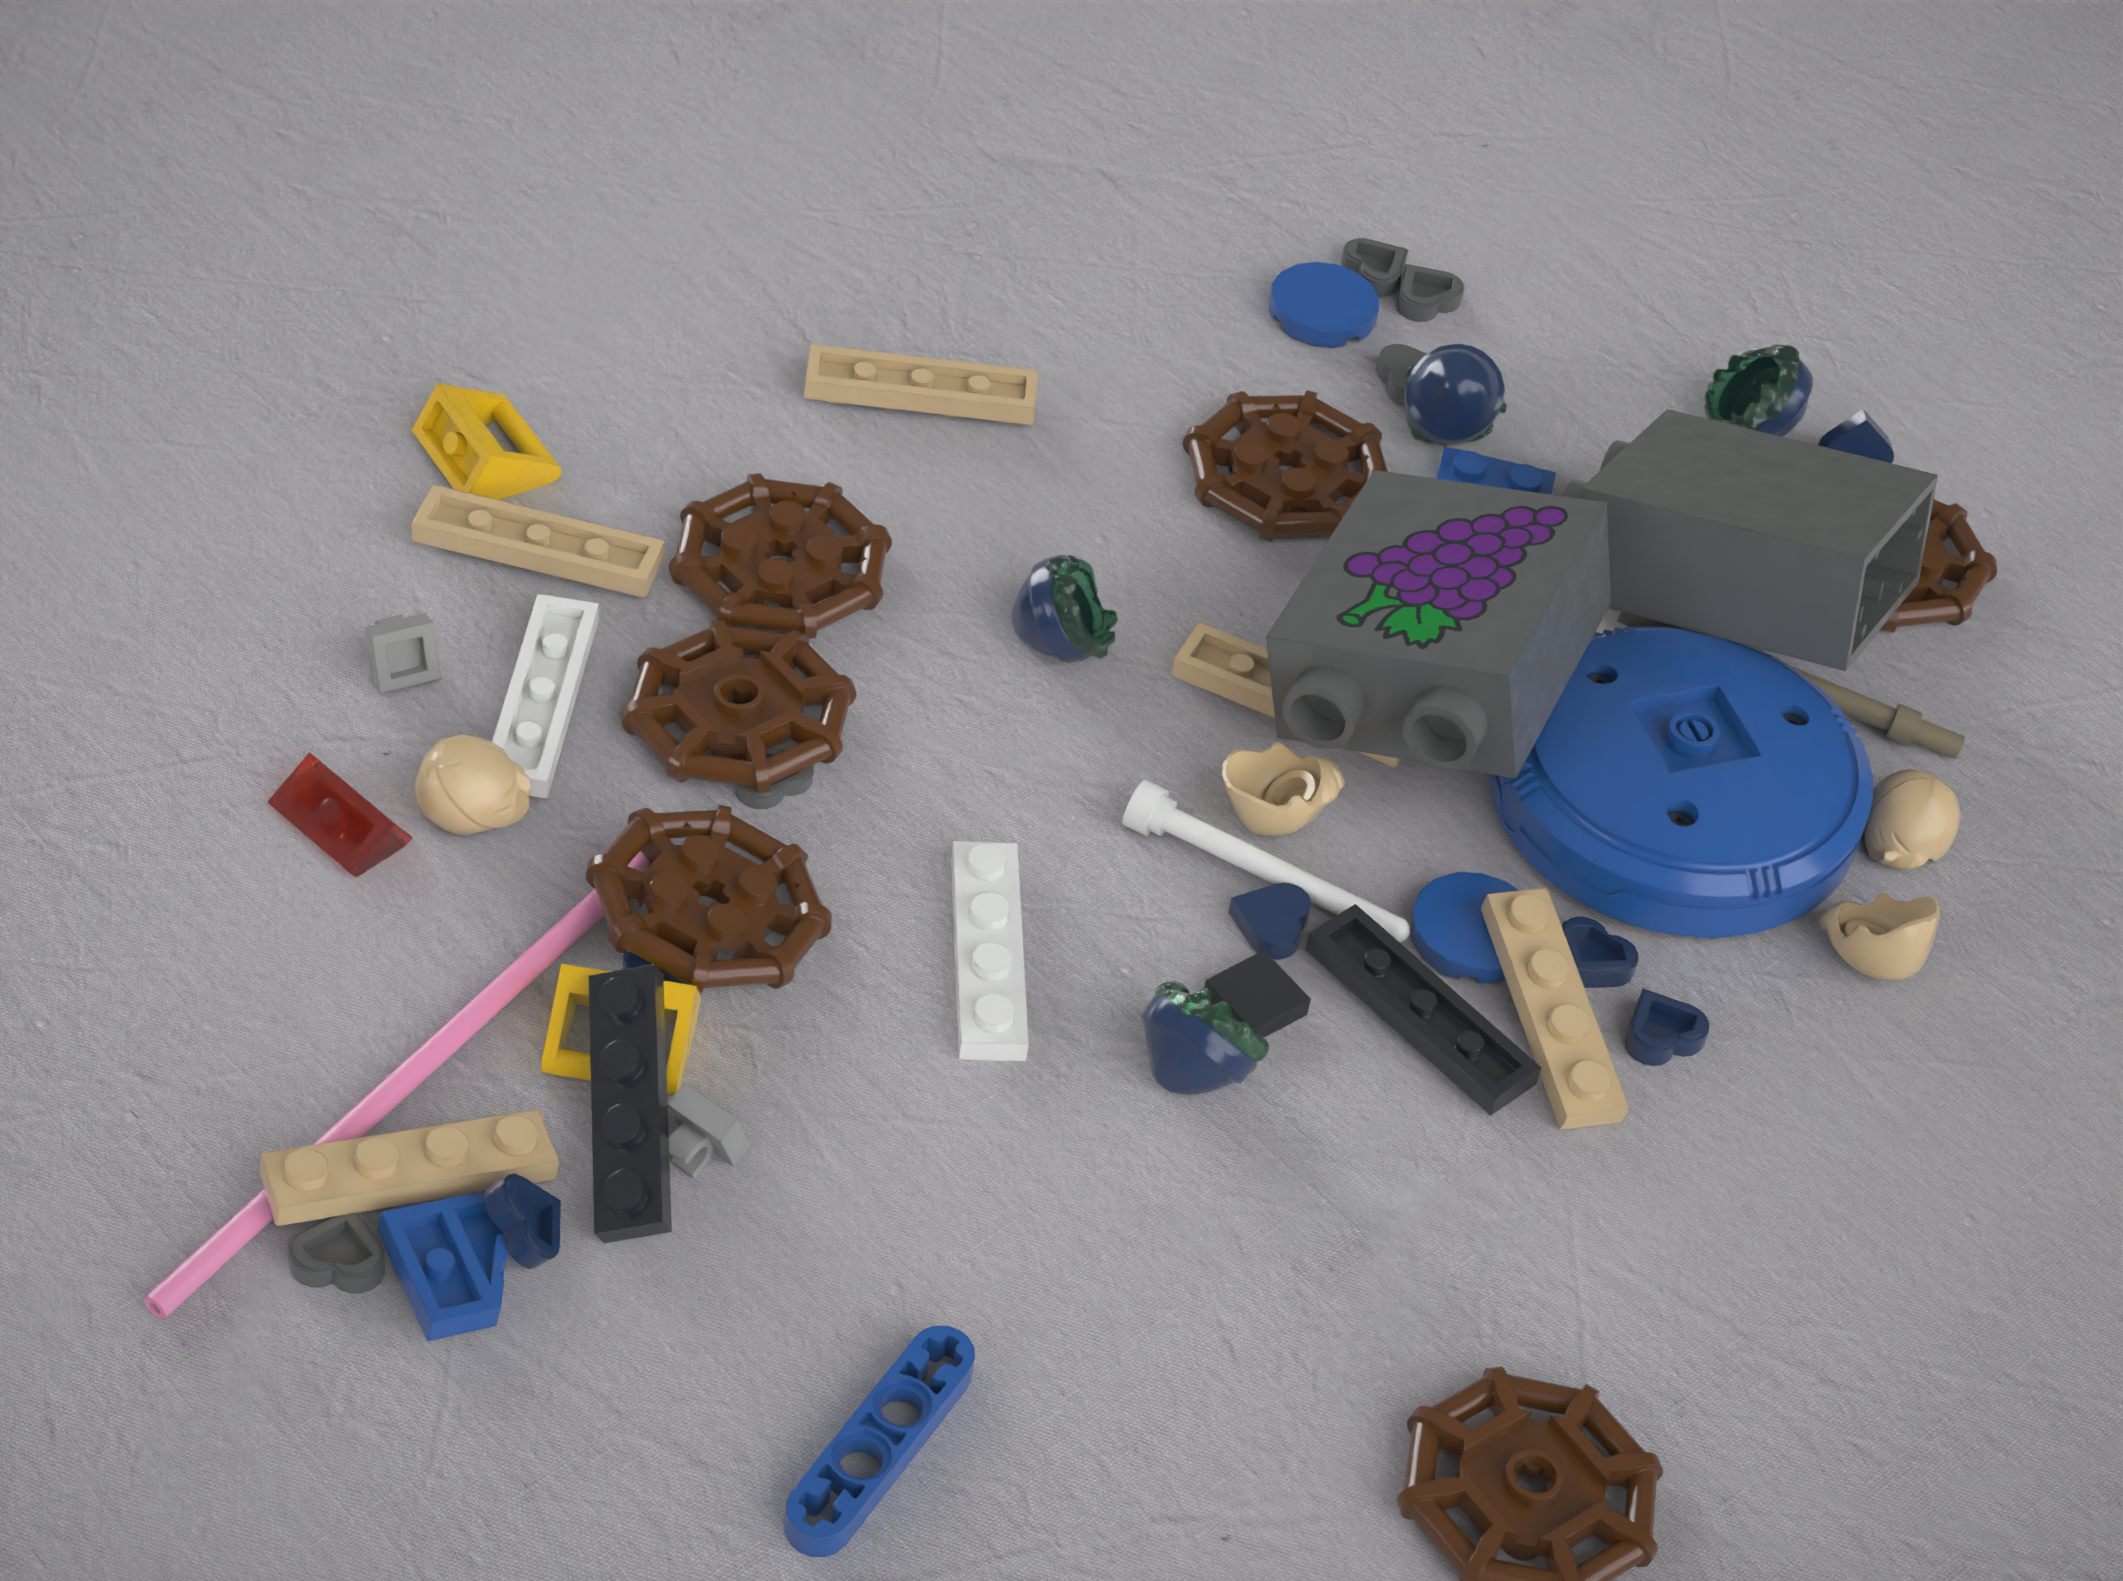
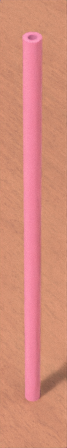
(388, 1094)

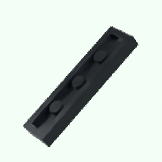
(1423, 1009)
(629, 1104)

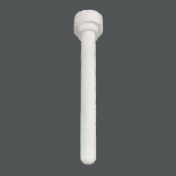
(1154, 812)

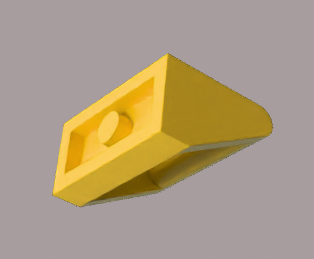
(469, 455)
(572, 989)

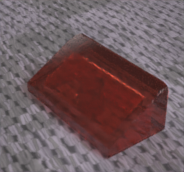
(337, 817)

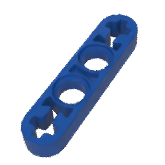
(887, 1442)

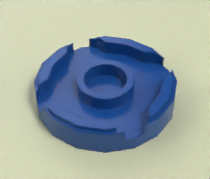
(1323, 304)
(1452, 929)

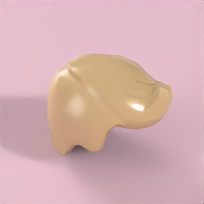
(471, 786)
(1278, 789)
(1911, 819)
(1885, 938)

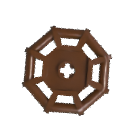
(1260, 490)
(780, 531)
(1970, 569)
(712, 670)
(682, 932)
(1522, 1520)

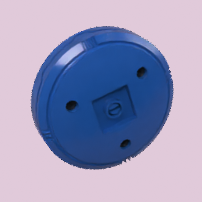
(1690, 786)

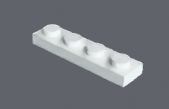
(546, 686)
(989, 952)

